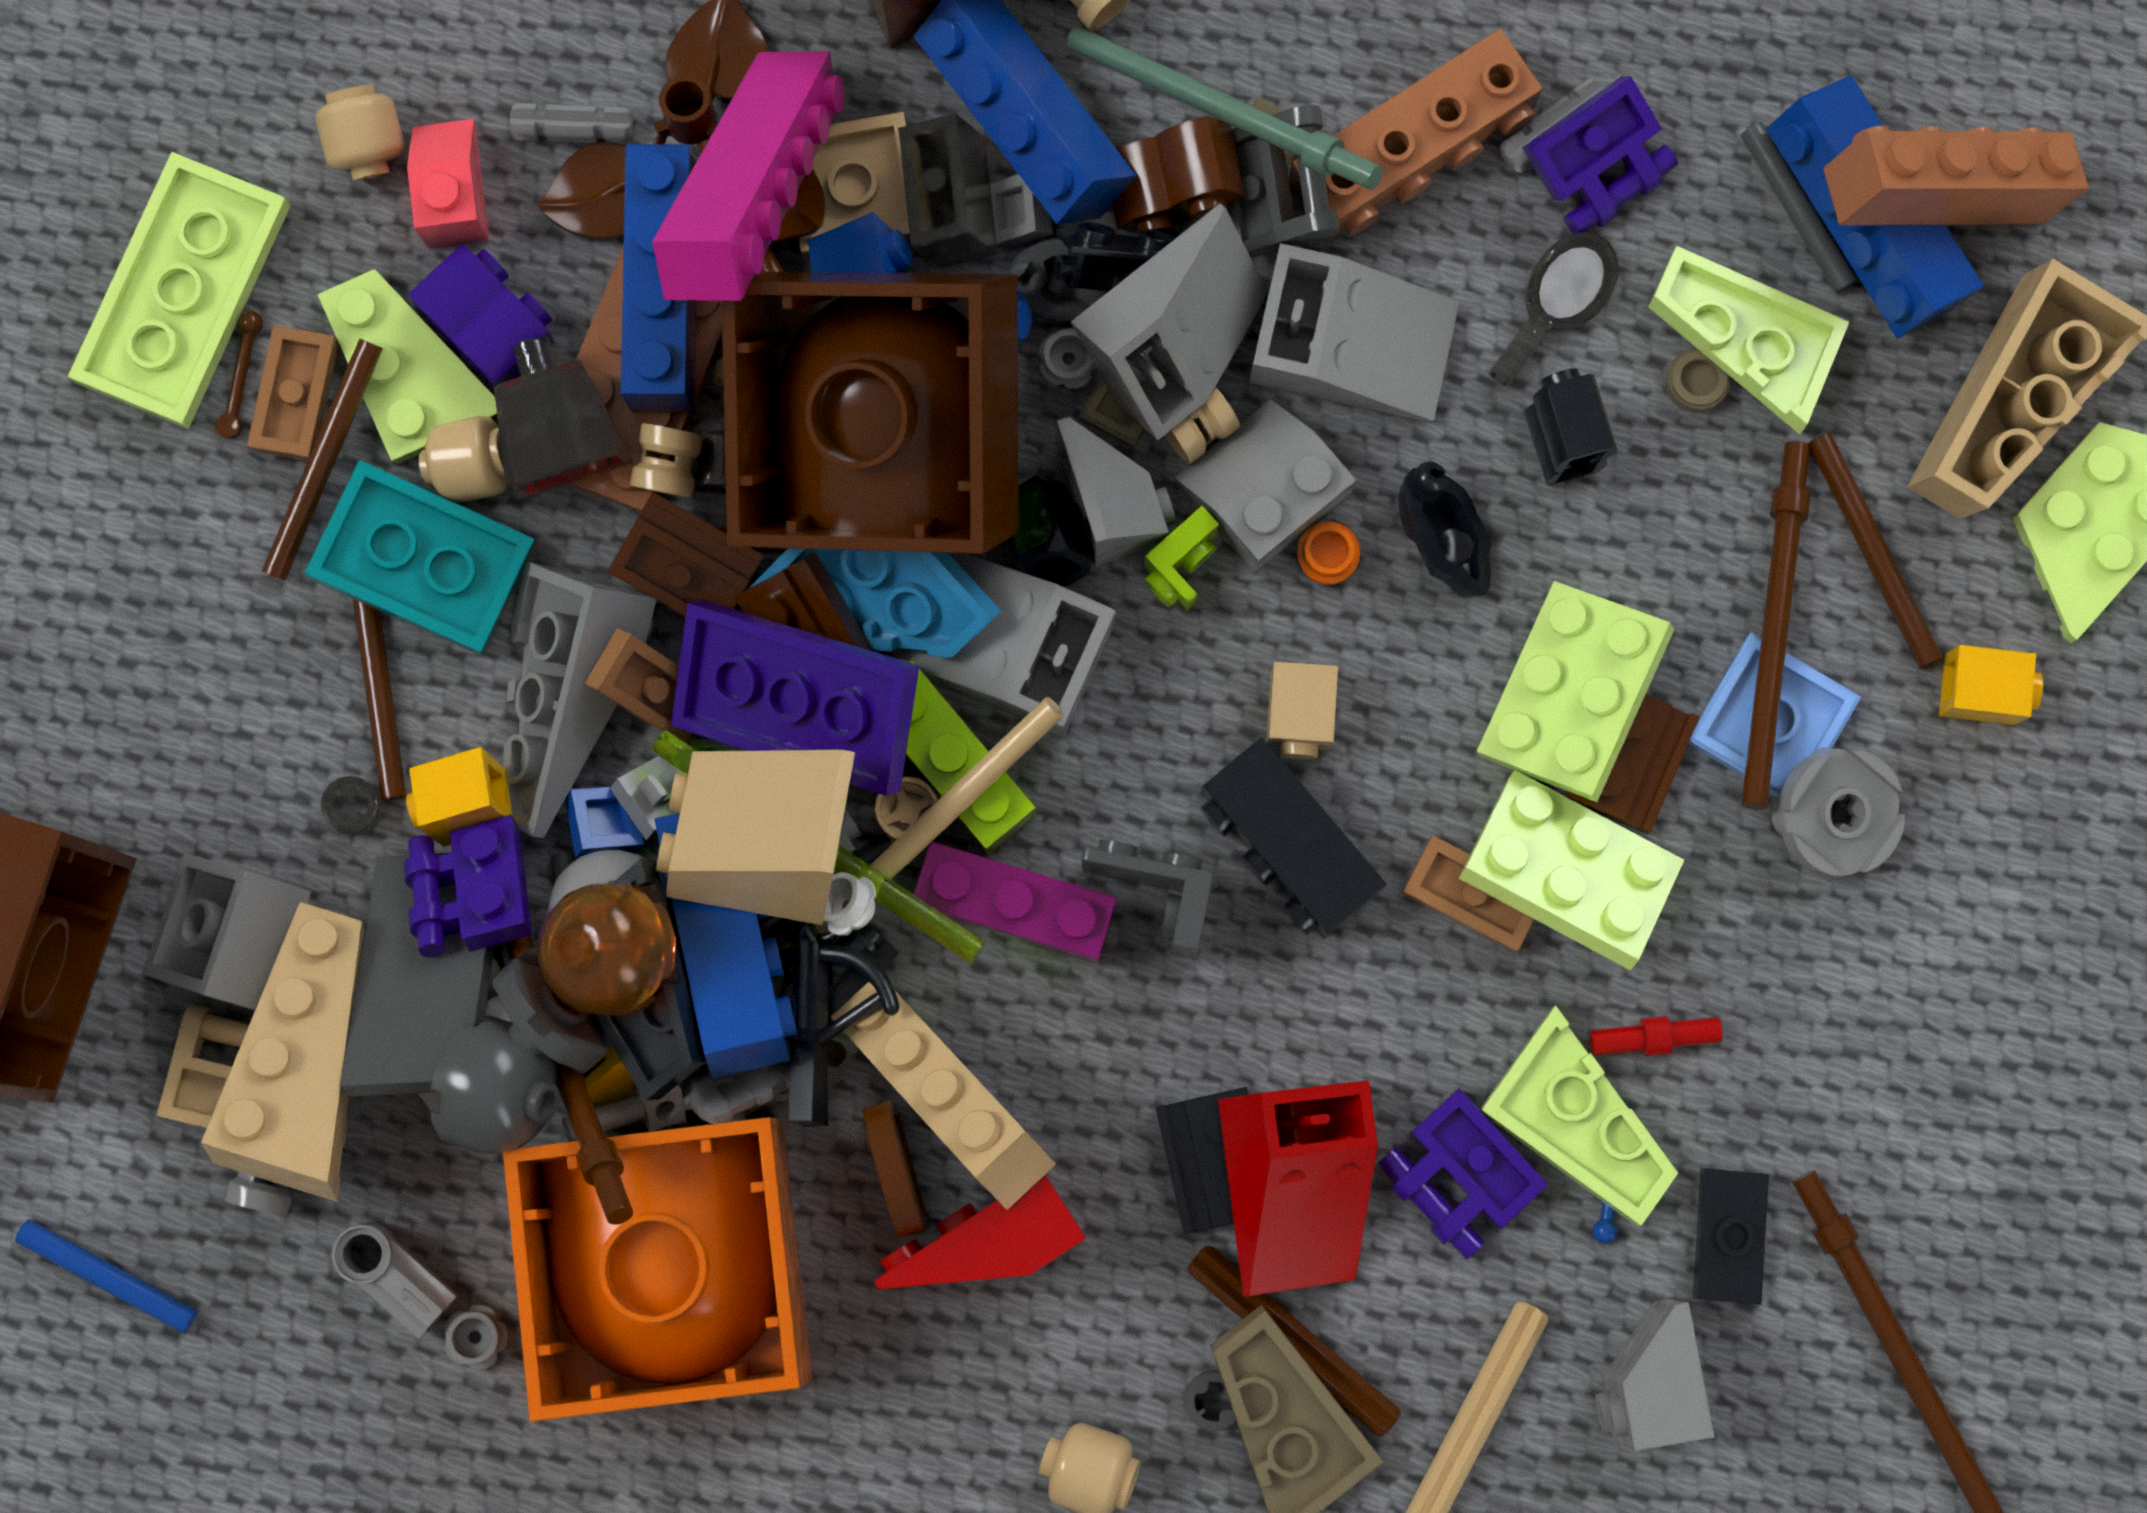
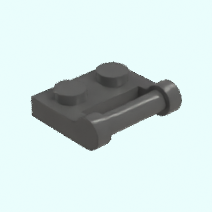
(1266, 211)

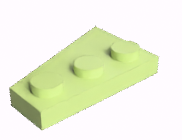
(1752, 332)
(416, 375)
(1577, 1122)

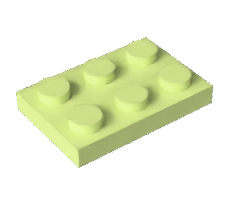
(1575, 690)
(1572, 869)

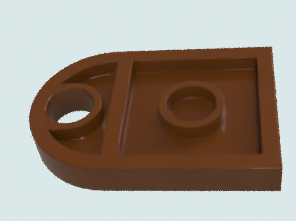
(895, 1168)

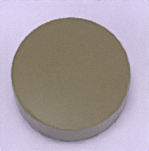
(1696, 382)

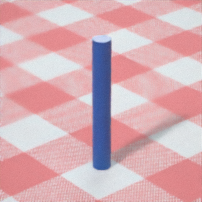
(106, 1276)

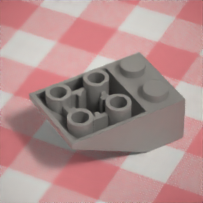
(1174, 323)
(1353, 335)
(1033, 650)

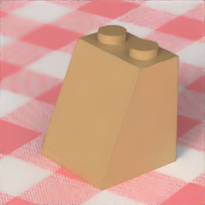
(757, 830)

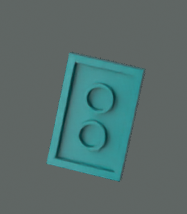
(420, 558)

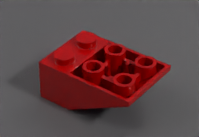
(1299, 1183)
(988, 1242)

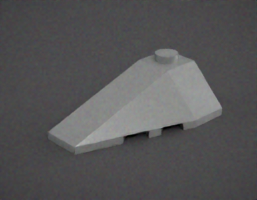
(564, 631)

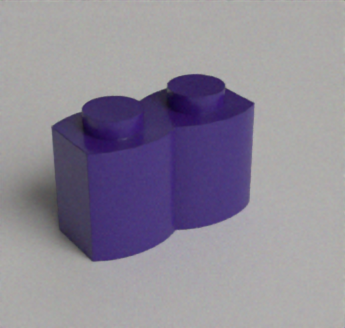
(478, 313)

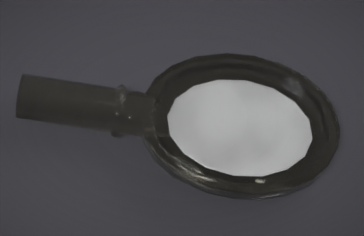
(1561, 295)

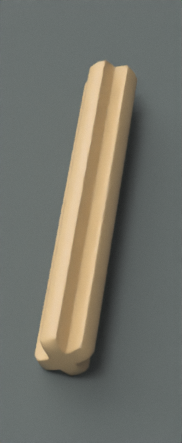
(1480, 1410)

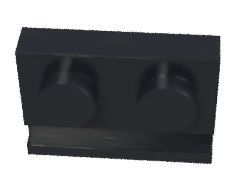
(1197, 1160)

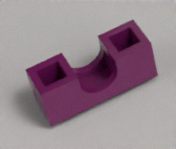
(1016, 902)

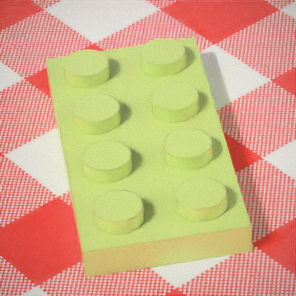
(179, 290)

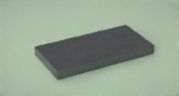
(404, 1001)

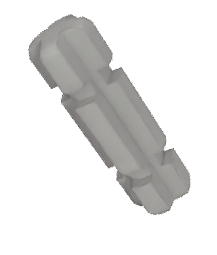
(571, 123)
(1511, 147)

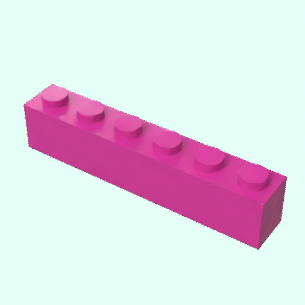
(747, 177)

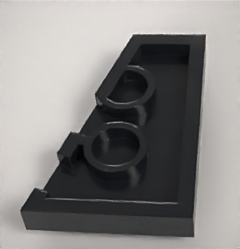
(662, 1040)

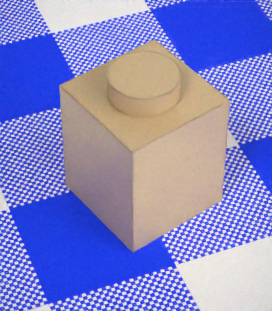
(1301, 709)

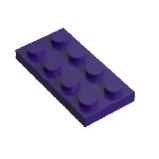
(793, 690)

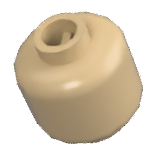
(359, 131)
(464, 460)
(1090, 1470)

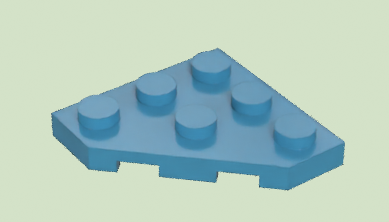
(904, 597)

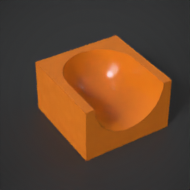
(679, 1298)

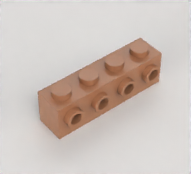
(1432, 125)
(1954, 177)

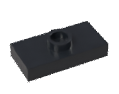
(1730, 1236)

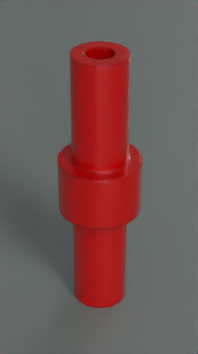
(1655, 1036)

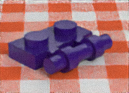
(1591, 141)
(489, 887)
(1477, 1160)

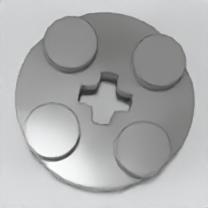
(1806, 806)

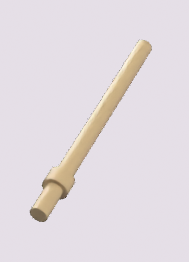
(963, 793)

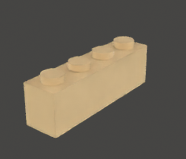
(949, 1099)

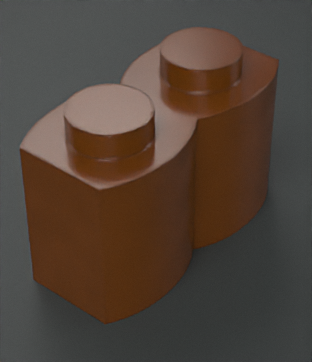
(1179, 176)

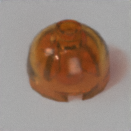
(606, 949)

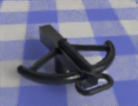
(813, 1045)

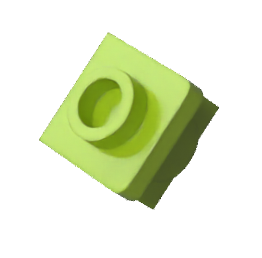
(1186, 547)

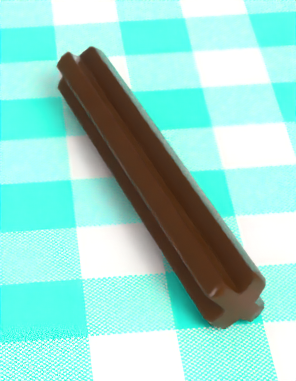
(1339, 1378)

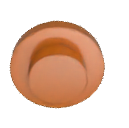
(1328, 553)

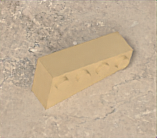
(2026, 385)
(283, 1095)

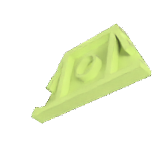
(2089, 525)

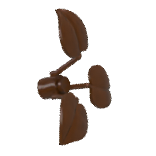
(702, 61)

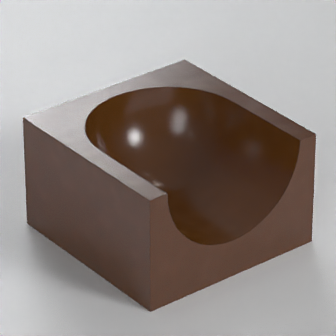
(872, 411)
(54, 932)

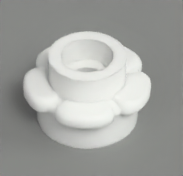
(849, 903)

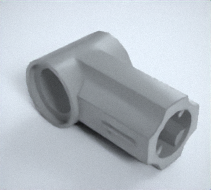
(399, 1281)

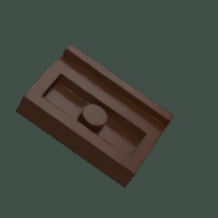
(682, 558)
(805, 600)
(1644, 765)

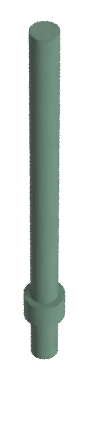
(1317, 150)

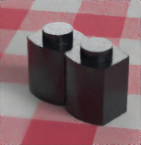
(1569, 427)

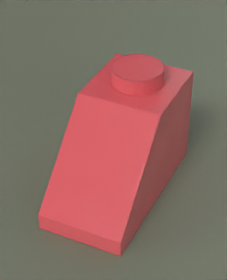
(447, 184)

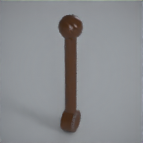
(229, 424)

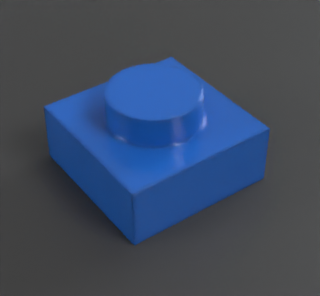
(600, 822)

